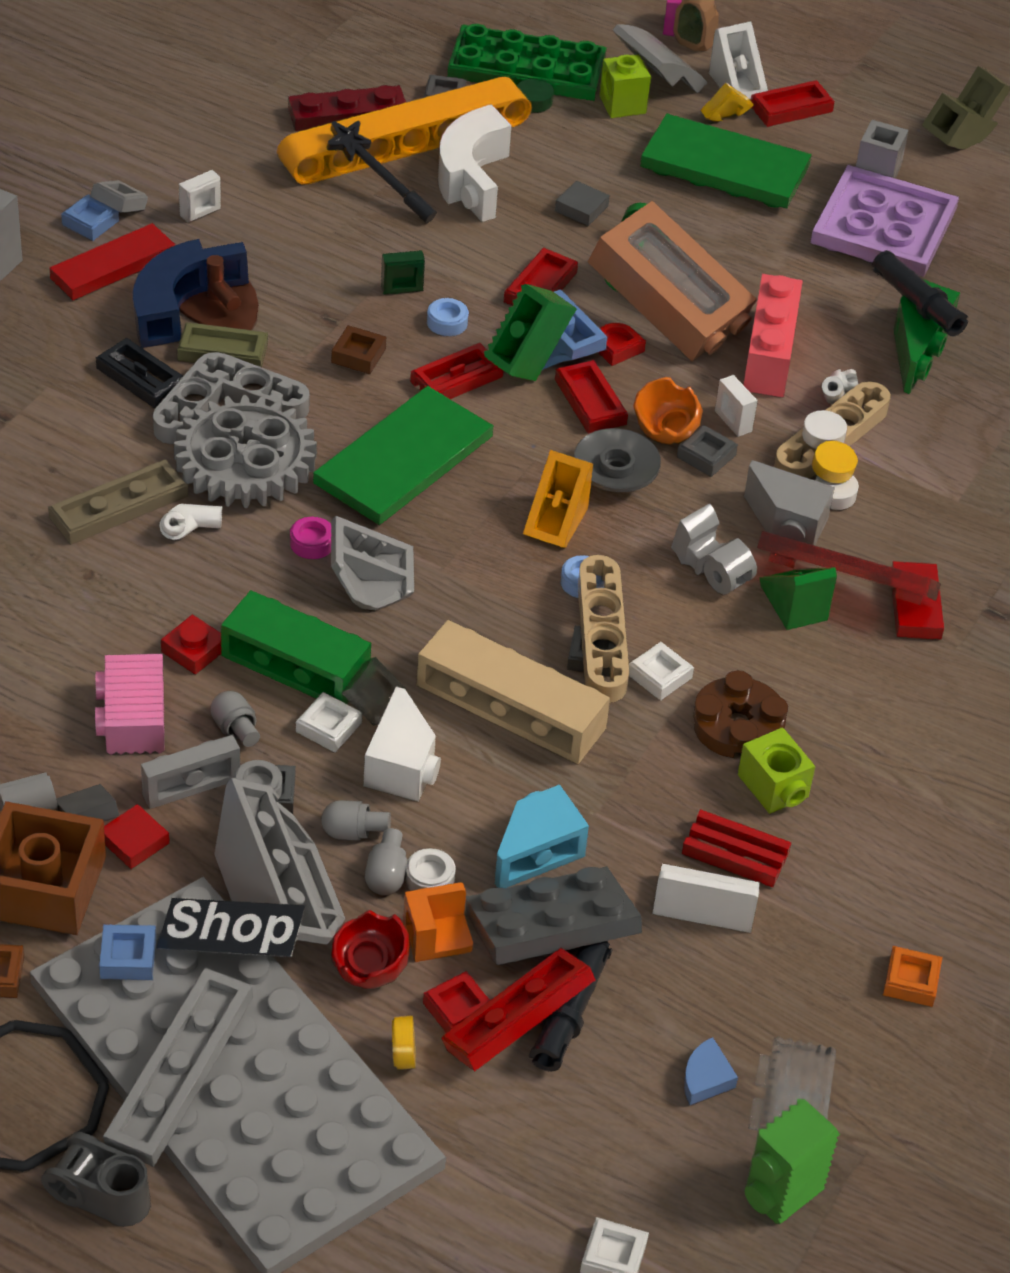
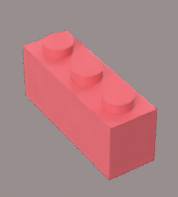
(772, 335)

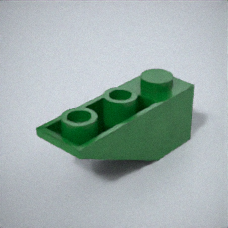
(918, 340)

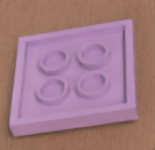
(883, 214)

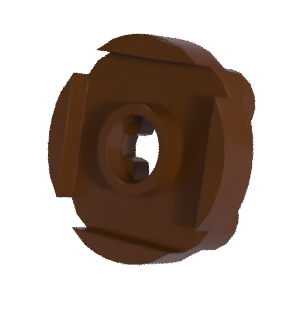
(736, 695)

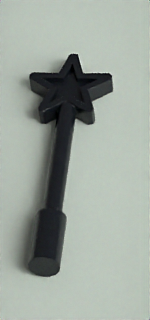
(351, 142)

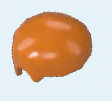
(667, 411)

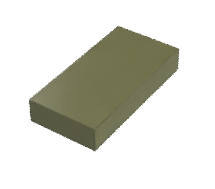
(239, 343)

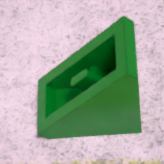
(801, 595)

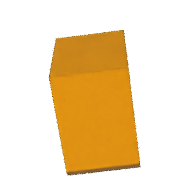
(560, 499)

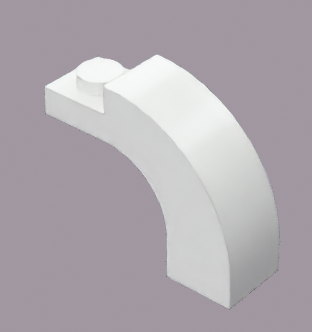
(465, 147)

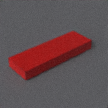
(109, 261)
(518, 1009)

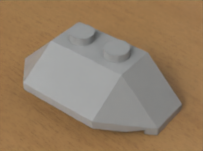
(273, 859)

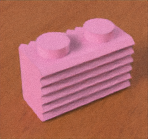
(133, 703)

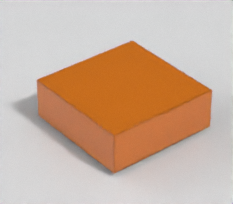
(912, 976)

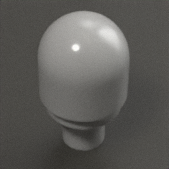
(235, 717)
(353, 820)
(386, 864)

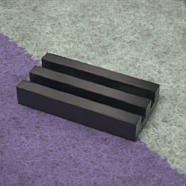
(134, 375)

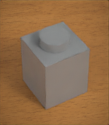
(882, 149)

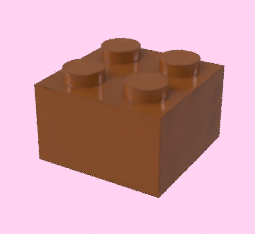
(48, 866)

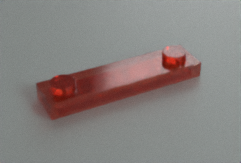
(908, 585)

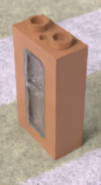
(673, 281)

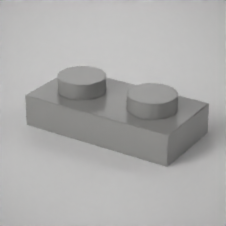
(189, 771)

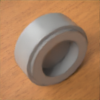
(260, 772)

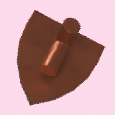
(222, 304)

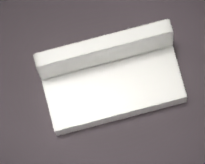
(706, 898)

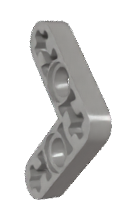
(219, 376)

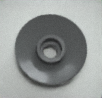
(620, 459)

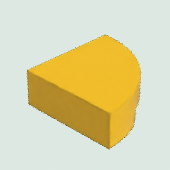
(726, 103)

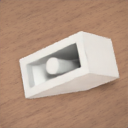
(401, 751)

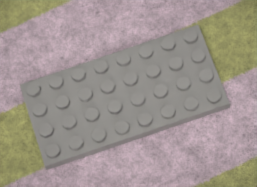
(289, 1123)

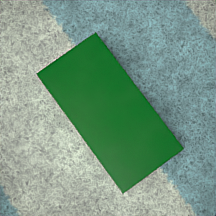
(490, 53)
(726, 161)
(403, 455)

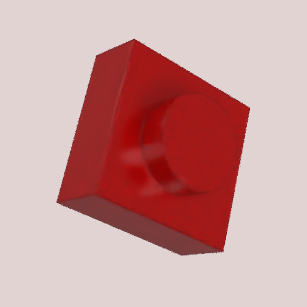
(192, 644)

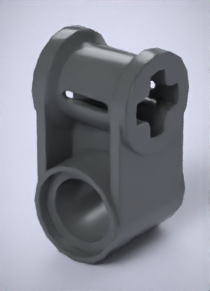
(93, 1175)

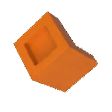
(437, 922)

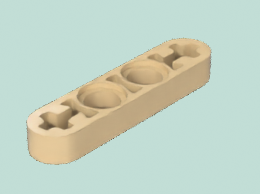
(876, 401)
(603, 627)

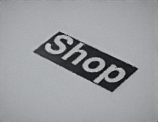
(231, 927)

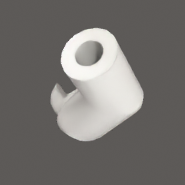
(839, 383)
(188, 517)

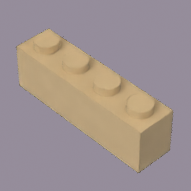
(513, 691)

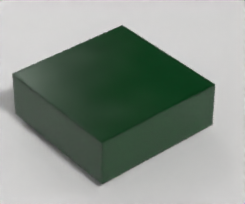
(402, 272)

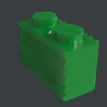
(530, 332)

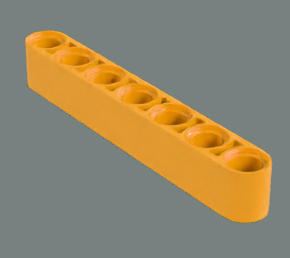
(398, 129)

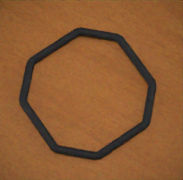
(91, 1067)

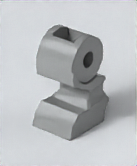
(724, 564)

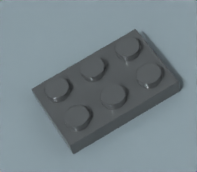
(552, 914)

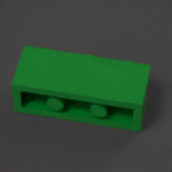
(292, 646)

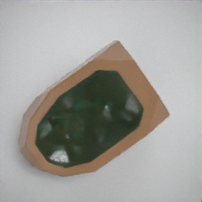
(696, 24)

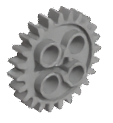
(245, 451)

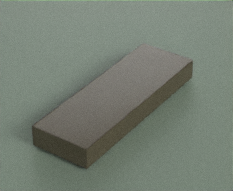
(117, 501)

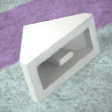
(737, 59)

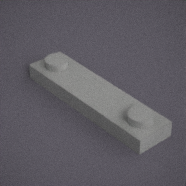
(178, 1066)

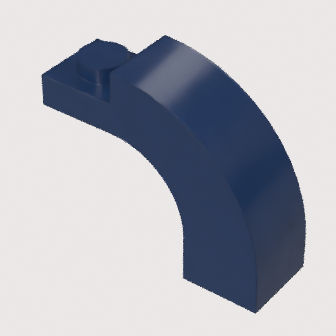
(173, 279)

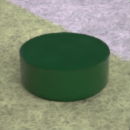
(538, 93)

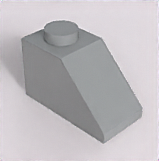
(788, 502)

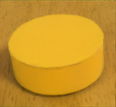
(834, 461)
(403, 1042)

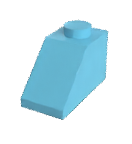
(540, 837)

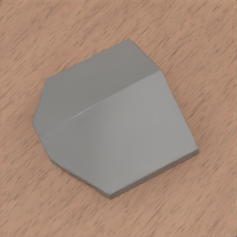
(371, 565)

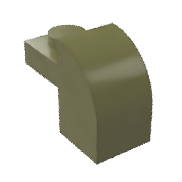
(969, 117)

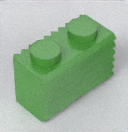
(790, 1161)

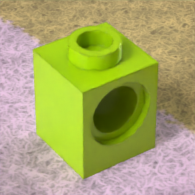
(625, 86)
(776, 770)

